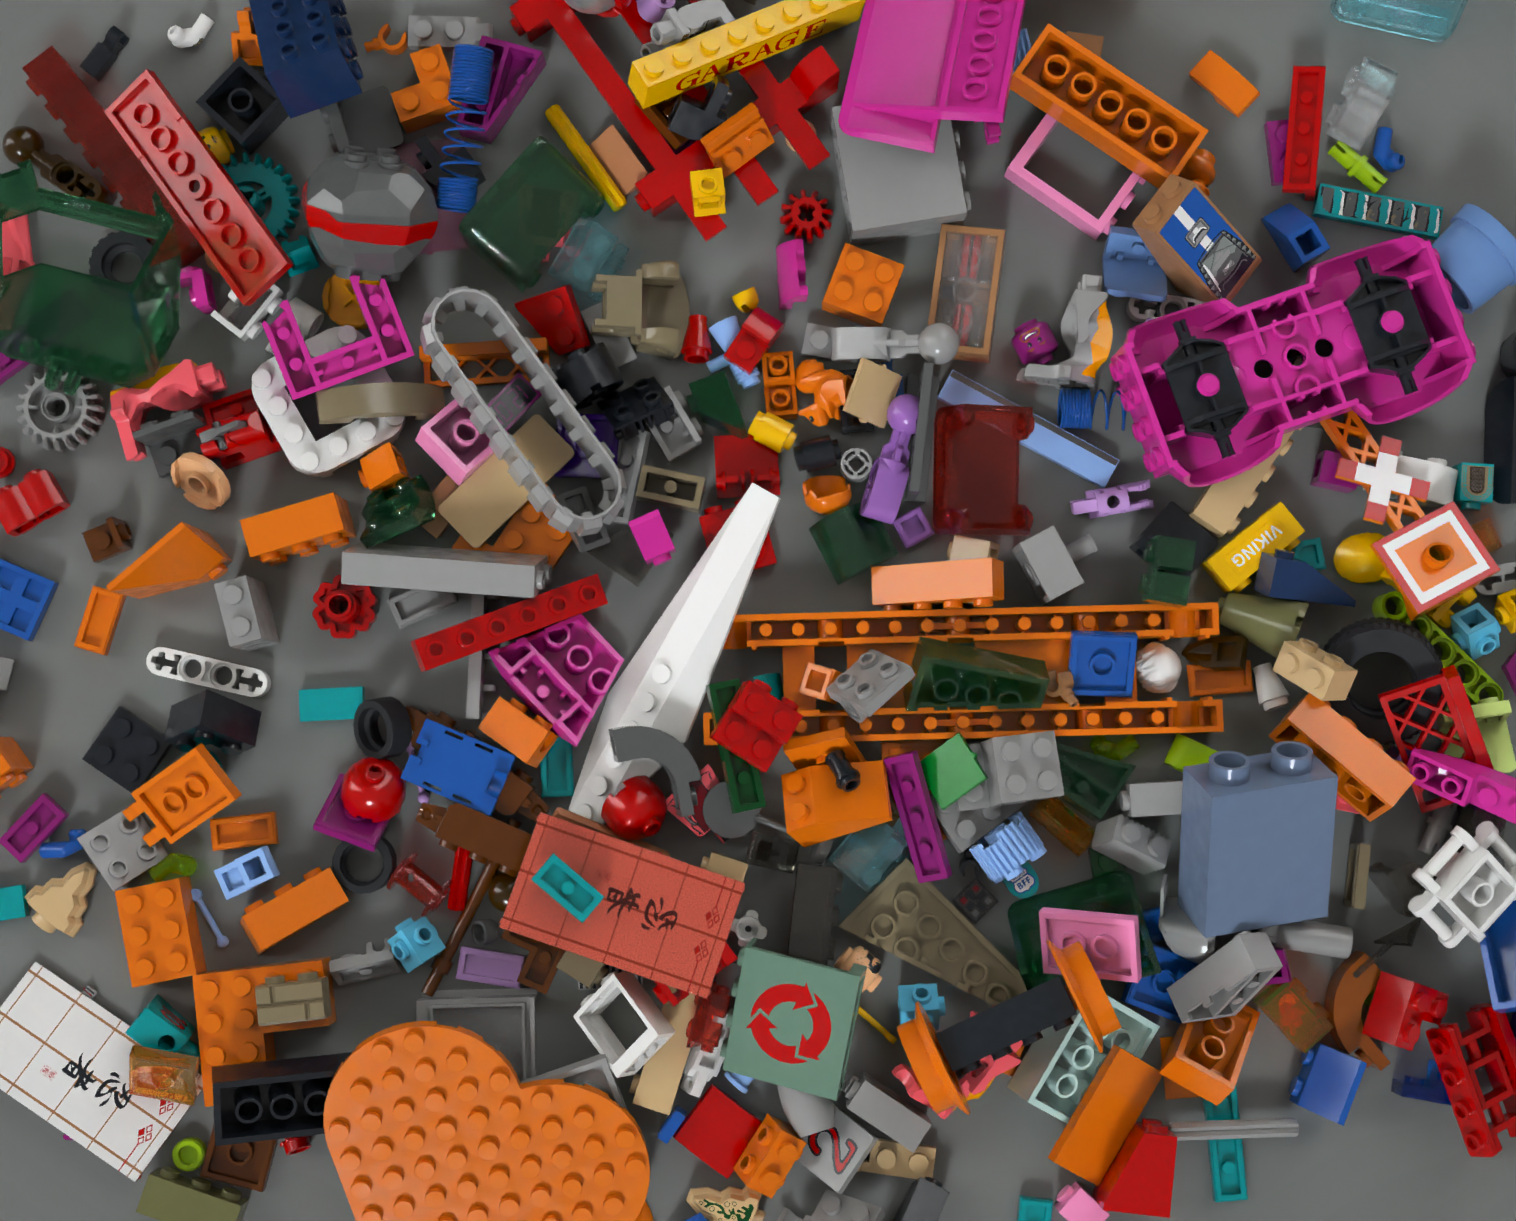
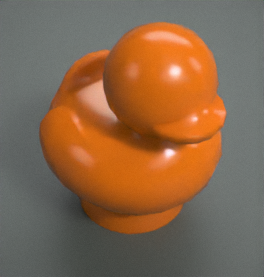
(1200, 169)

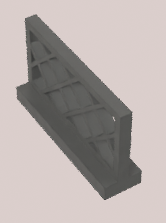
(920, 444)

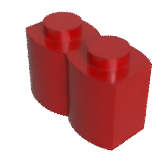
(31, 502)

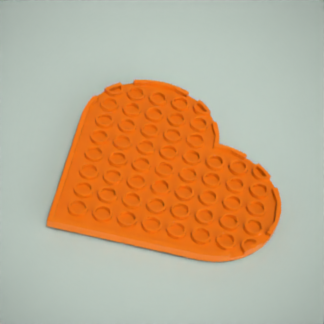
(444, 1131)

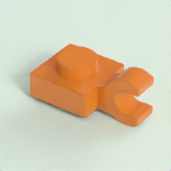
(245, 40)

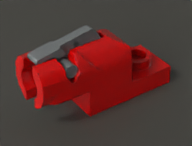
(243, 434)

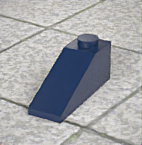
(1291, 578)

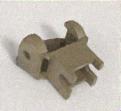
(646, 308)

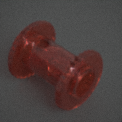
(422, 887)

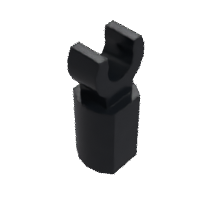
(104, 53)

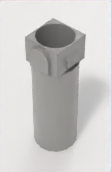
(1311, 938)

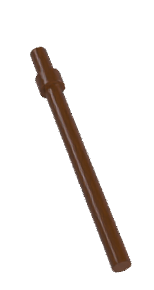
(442, 963)

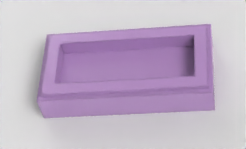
(490, 967)

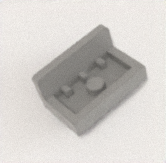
(680, 433)

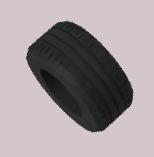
(1396, 638)

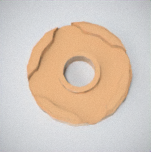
(201, 480)

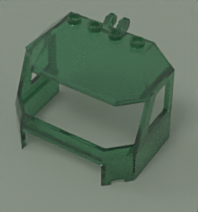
(84, 320)

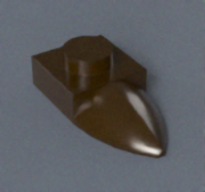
(1219, 653)

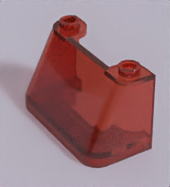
(979, 470)

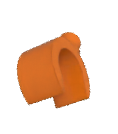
(380, 42)

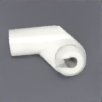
(190, 36)

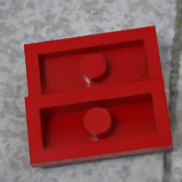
(231, 407)
(717, 1130)

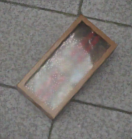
(968, 287)

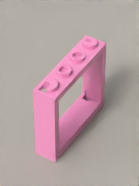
(1055, 200)

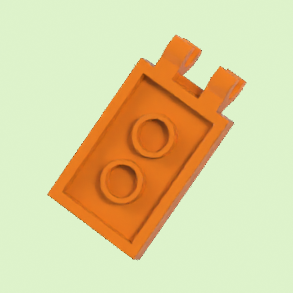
(183, 796)

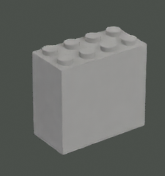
(898, 189)

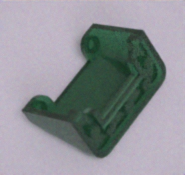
(529, 212)

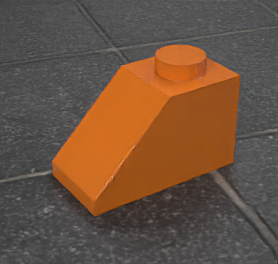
(382, 468)

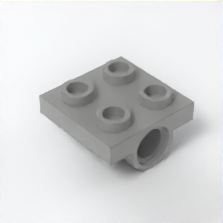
(869, 684)

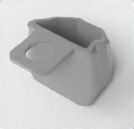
(1180, 931)

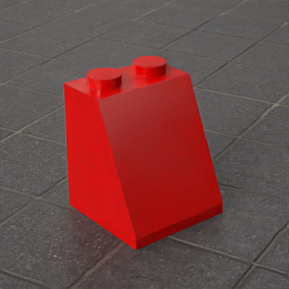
(1141, 1172)

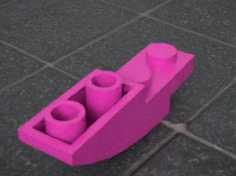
(1465, 782)

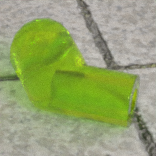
(1113, 750)

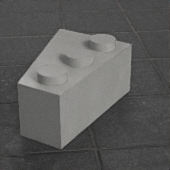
(1226, 979)

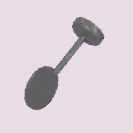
(721, 821)

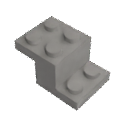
(1017, 771)

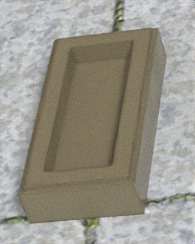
(1357, 875)

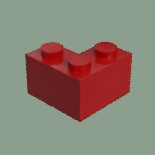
(1400, 1008)

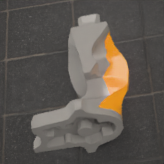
(1086, 335)

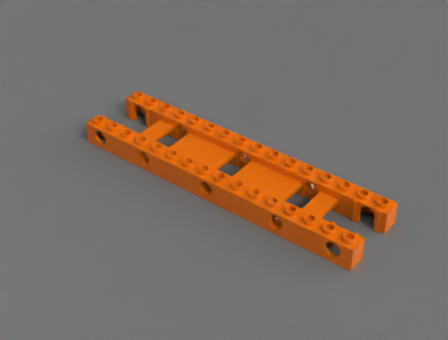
(1018, 631)

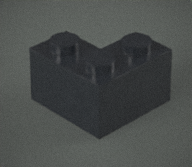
(213, 721)

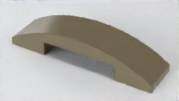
(379, 400)

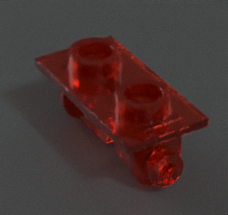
(701, 1028)

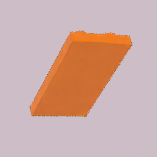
(1105, 1115)

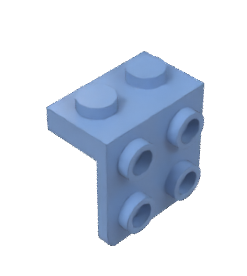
(1131, 268)

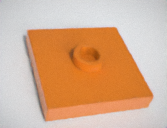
(814, 748)

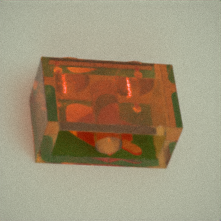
(1294, 1013)

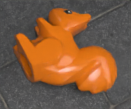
(829, 391)

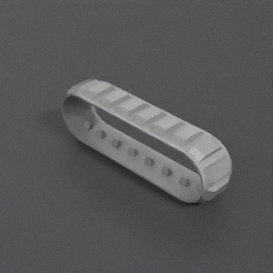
(542, 379)

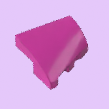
(791, 273)

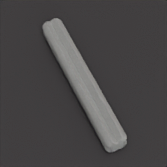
(1235, 1129)

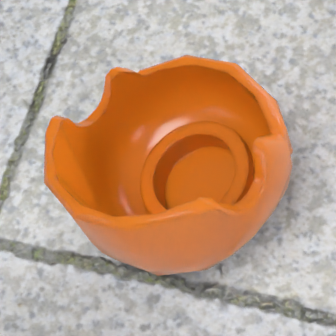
(826, 493)

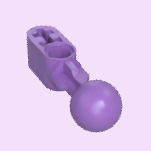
(890, 470)

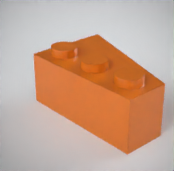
(292, 909)

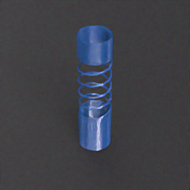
(470, 85)
(1077, 410)

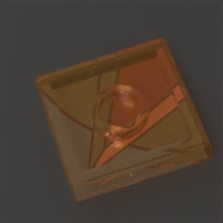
(163, 1075)

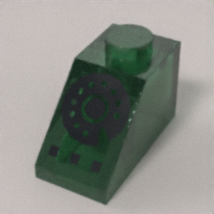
(716, 404)

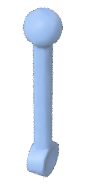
(222, 941)

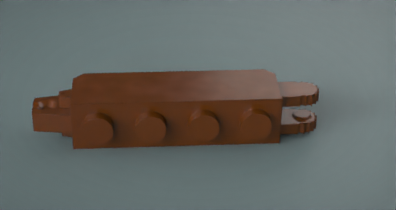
(518, 792)
(477, 833)

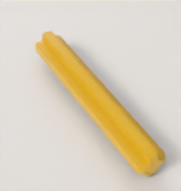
(585, 157)

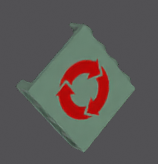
(792, 1021)

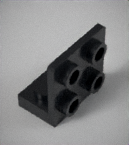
(1178, 524)

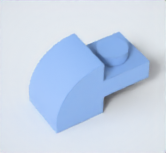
(247, 872)

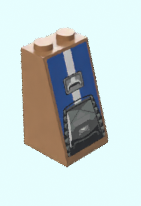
(1195, 242)

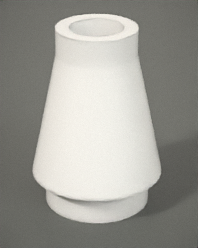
(1269, 688)

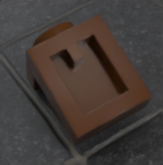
(108, 539)

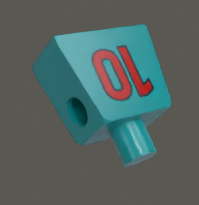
(159, 1021)

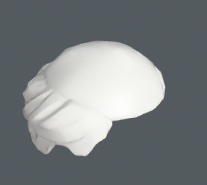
(1158, 668)

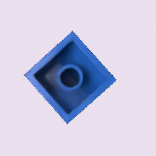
(1327, 1082)

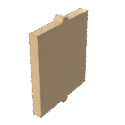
(872, 392)

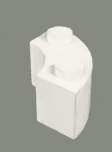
(1433, 470)

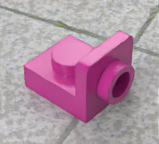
(202, 289)

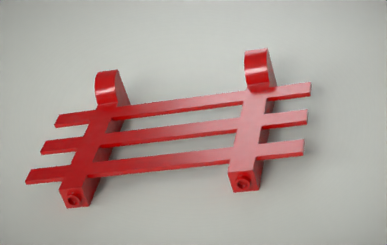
(778, 104)

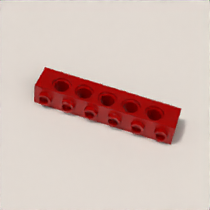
(508, 622)

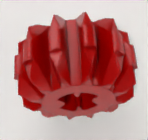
(819, 213)

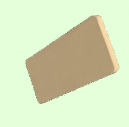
(491, 494)

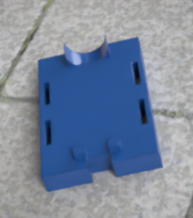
(459, 767)

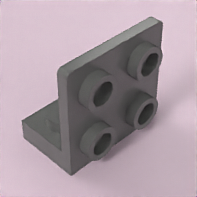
(171, 438)

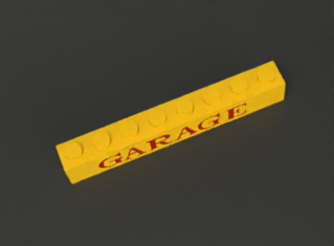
(736, 46)

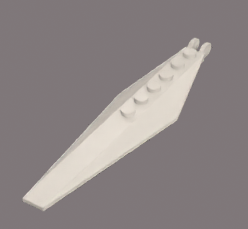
(678, 658)

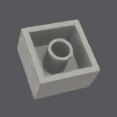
(1051, 564)

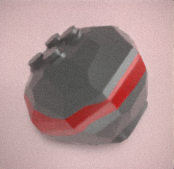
(368, 213)

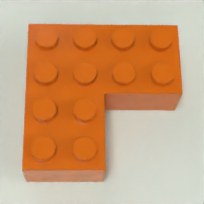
(229, 1016)

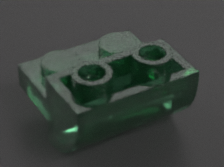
(397, 510)
(852, 542)

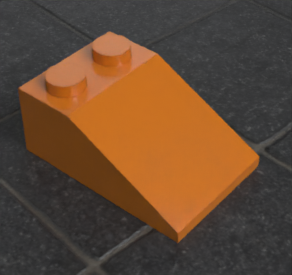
(822, 811)
(1210, 1054)

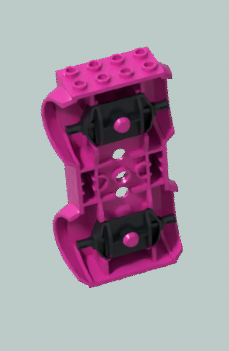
(1213, 418)

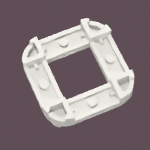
(291, 431)

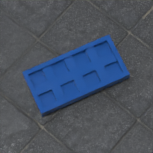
(23, 599)

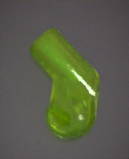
(173, 863)

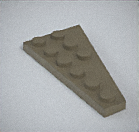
(930, 933)

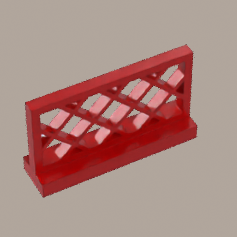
(1460, 712)

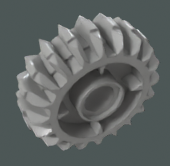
(64, 429)

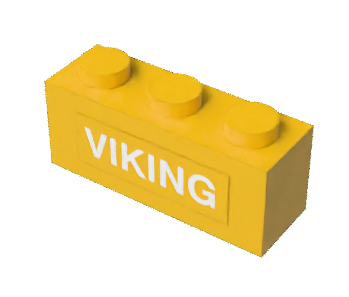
(1242, 554)

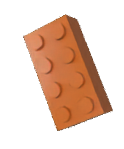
(1365, 773)

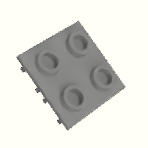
(120, 851)

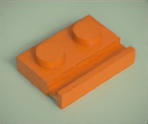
(737, 140)

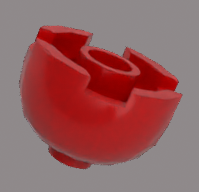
(373, 789)
(636, 809)

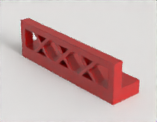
(1304, 130)

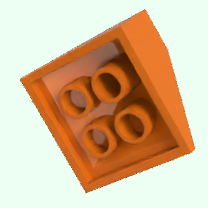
(176, 561)

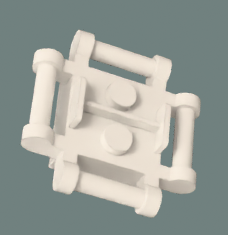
(1467, 884)

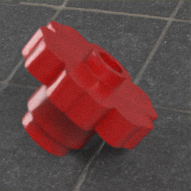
(356, 617)

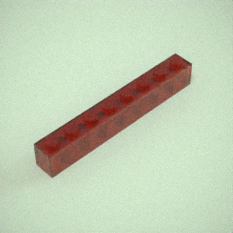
(104, 146)

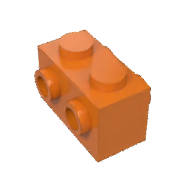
(769, 1156)

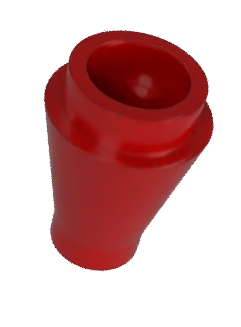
(696, 342)

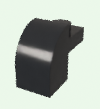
(697, 118)
(430, 158)

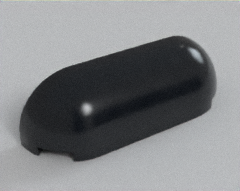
(1501, 439)

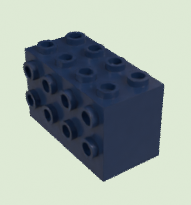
(307, 52)

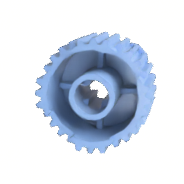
(1007, 848)

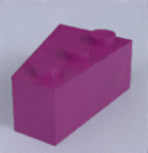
(512, 77)

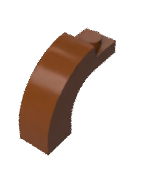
(1345, 1003)

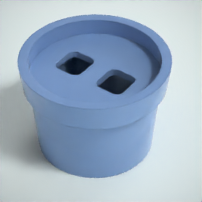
(1476, 257)

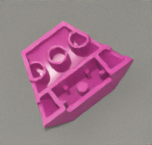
(561, 674)

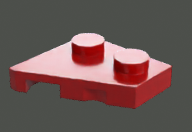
(556, 318)

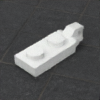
(703, 1065)

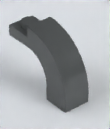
(647, 742)

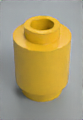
(772, 431)

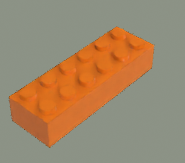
(1106, 107)

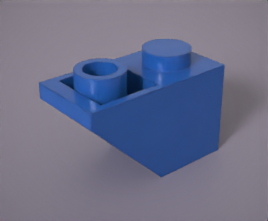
(1295, 236)

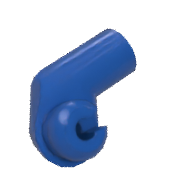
(1384, 154)
(64, 848)

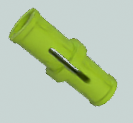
(1357, 166)

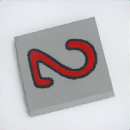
(838, 1152)

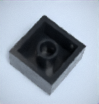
(243, 105)

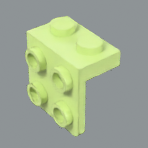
(1492, 722)

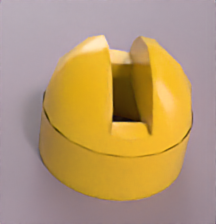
(746, 300)

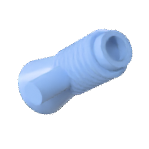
(725, 333)

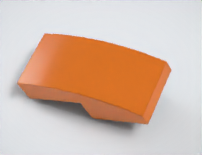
(1224, 83)
(780, 384)

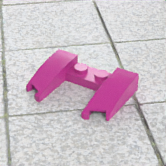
(308, 375)

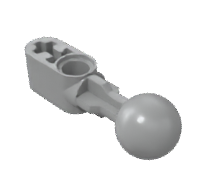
(936, 344)

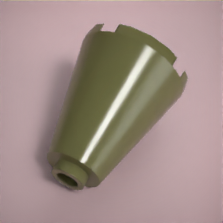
(1263, 619)

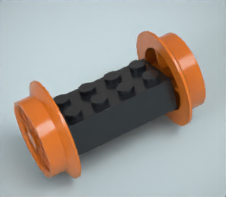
(991, 1032)

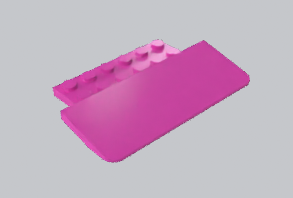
(929, 65)

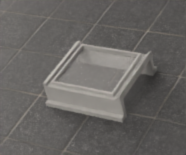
(498, 1014)

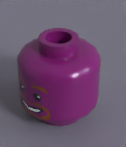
(1034, 342)

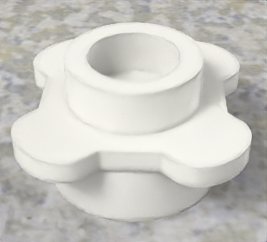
(750, 919)

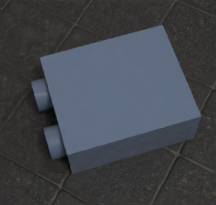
(1256, 839)

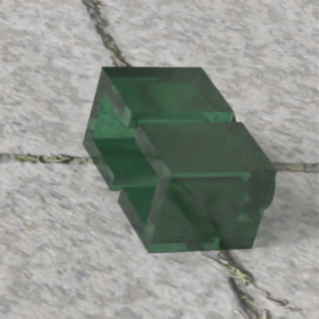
(1169, 555)

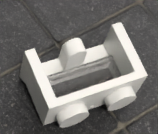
(246, 320)

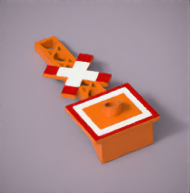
(1405, 552)

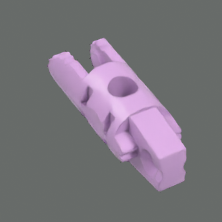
(1096, 500)

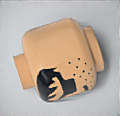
(862, 957)

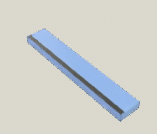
(1046, 437)

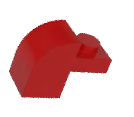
(754, 340)

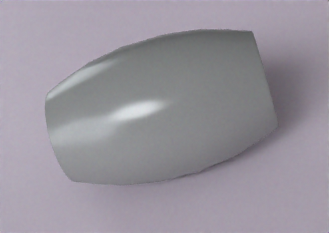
(806, 1111)

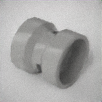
(855, 471)

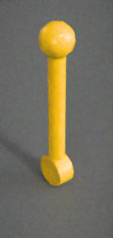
(890, 1037)

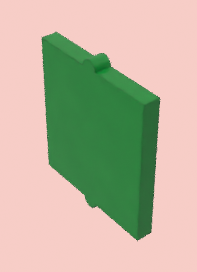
(952, 771)

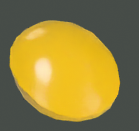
(1357, 560)

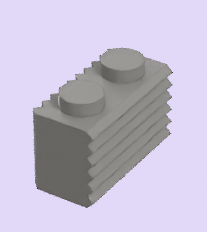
(1131, 844)

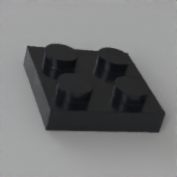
(127, 750)

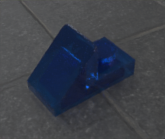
(1414, 1086)

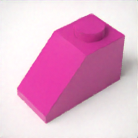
(652, 538)

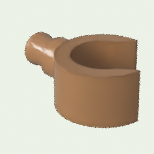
(1064, 688)

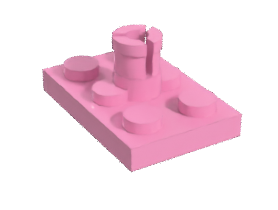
(1107, 938)

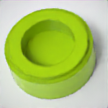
(189, 1153)

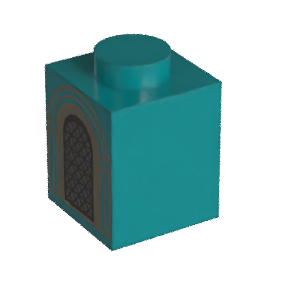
(1473, 485)

